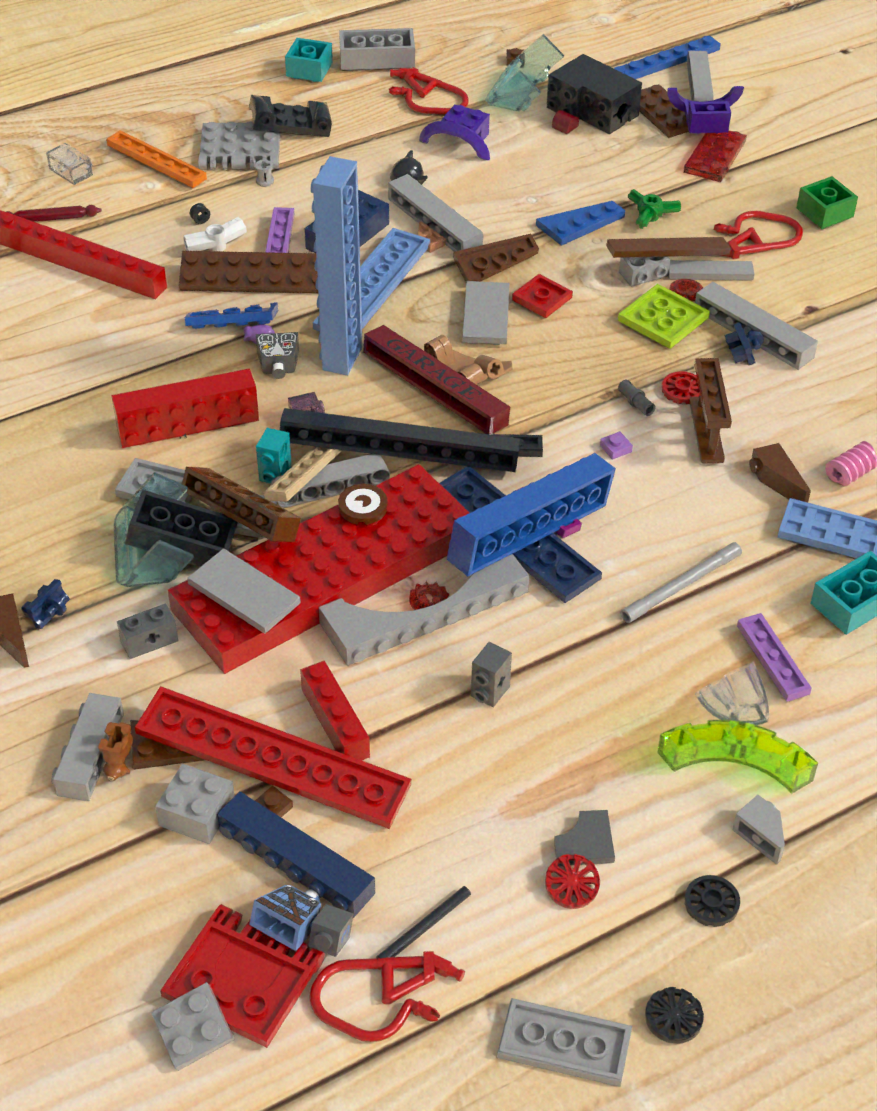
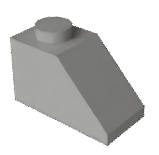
(761, 826)

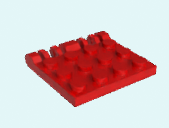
(246, 973)

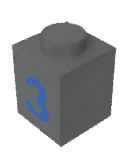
(331, 930)

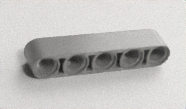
(699, 76)
(338, 476)

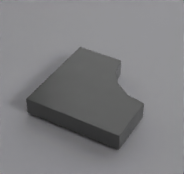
(588, 838)

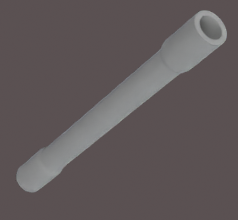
(641, 606)

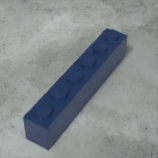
(296, 854)

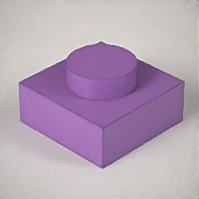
(616, 445)

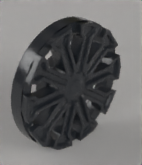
(712, 900)
(674, 1015)

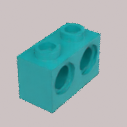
(273, 455)

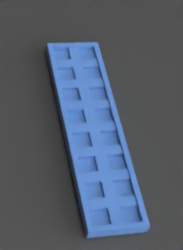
(828, 529)

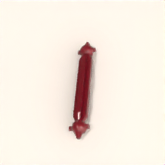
(57, 213)

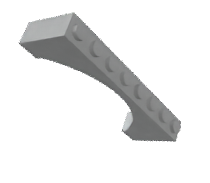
(366, 632)

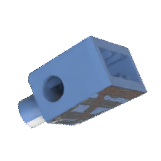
(286, 914)

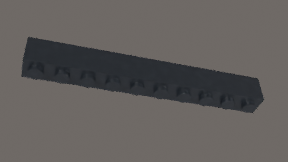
(400, 440)

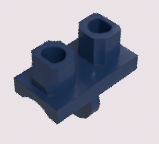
(751, 341)
(47, 604)

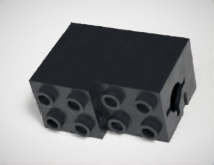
(594, 93)

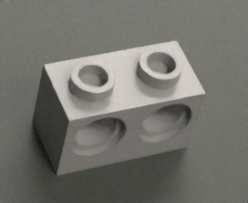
(643, 269)

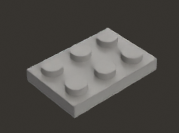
(140, 471)

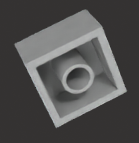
(193, 803)

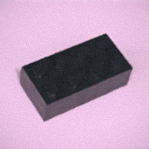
(180, 525)

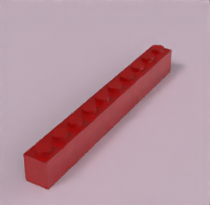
(82, 256)

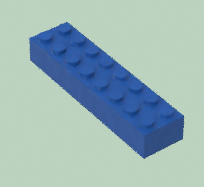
(529, 514)

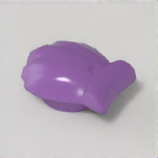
(250, 332)

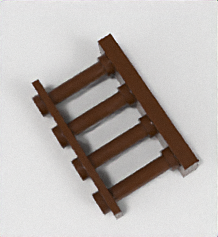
(710, 410)

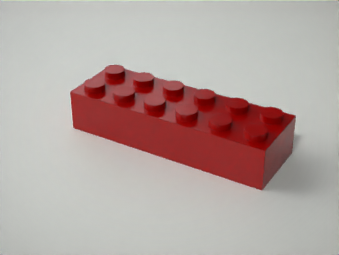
(185, 408)

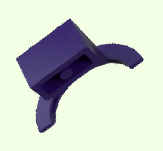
(708, 115)
(463, 123)

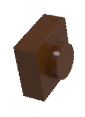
(511, 54)
(275, 801)

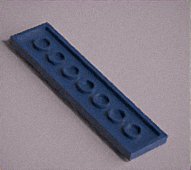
(548, 559)

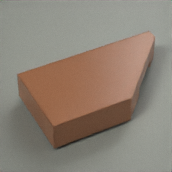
(436, 240)

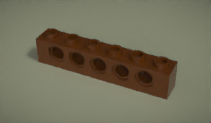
(241, 504)

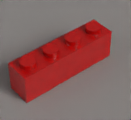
(334, 711)

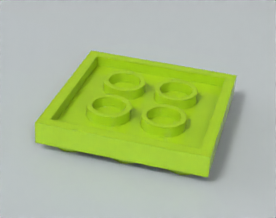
(663, 316)

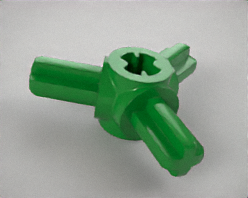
(652, 207)

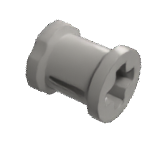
(264, 173)

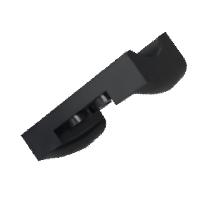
(295, 119)

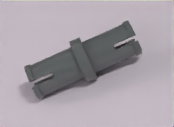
(636, 397)

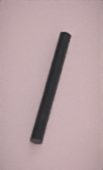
(426, 923)

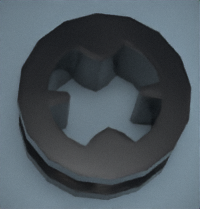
(196, 209)

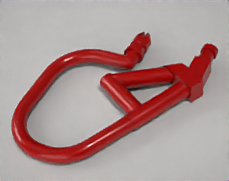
(410, 76)
(750, 233)
(429, 961)

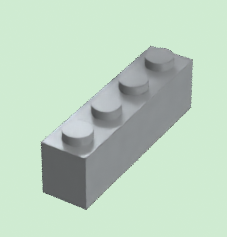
(81, 758)

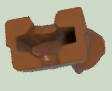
(116, 749)

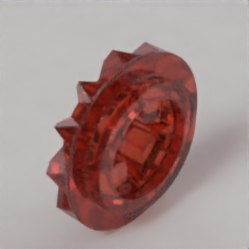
(681, 285)
(418, 596)

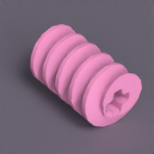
(852, 464)

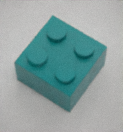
(308, 59)

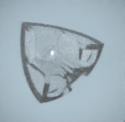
(737, 696)

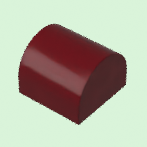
(565, 122)

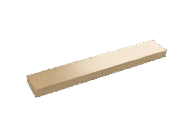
(300, 474)

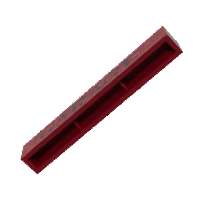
(436, 380)

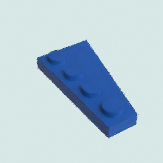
(576, 223)
(232, 315)

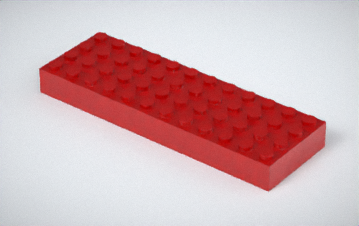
(327, 564)

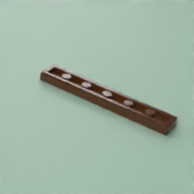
(668, 247)

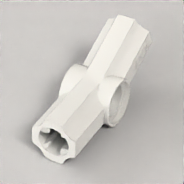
(215, 236)

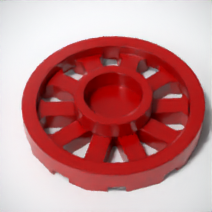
(680, 387)
(572, 881)

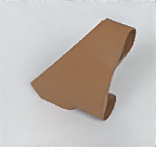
(472, 368)

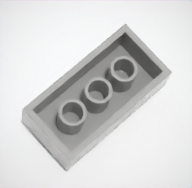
(377, 49)

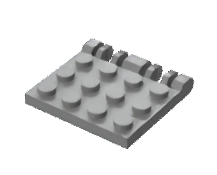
(237, 145)

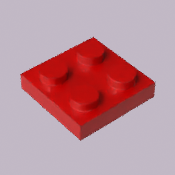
(542, 295)

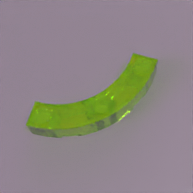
(738, 744)

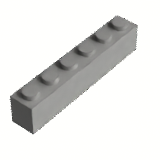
(432, 211)
(779, 337)

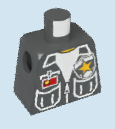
(278, 353)

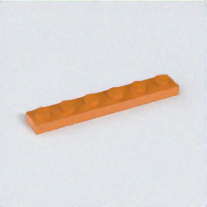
(156, 159)

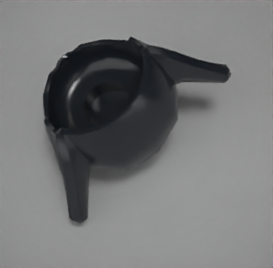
(409, 166)

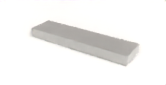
(711, 270)

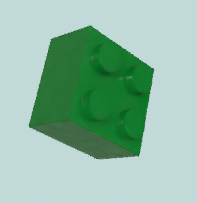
(827, 202)

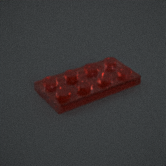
(715, 155)

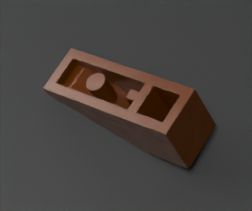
(778, 472)
(10, 630)

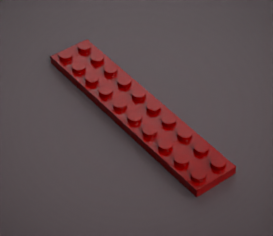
(274, 757)

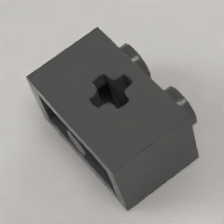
(147, 631)
(491, 674)

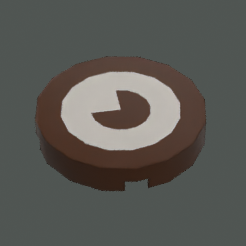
(362, 503)

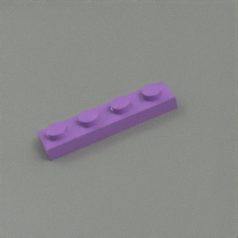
(280, 230)
(774, 657)

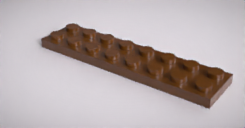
(248, 272)

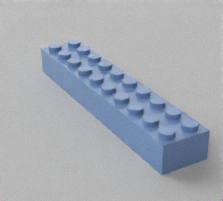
(338, 264)

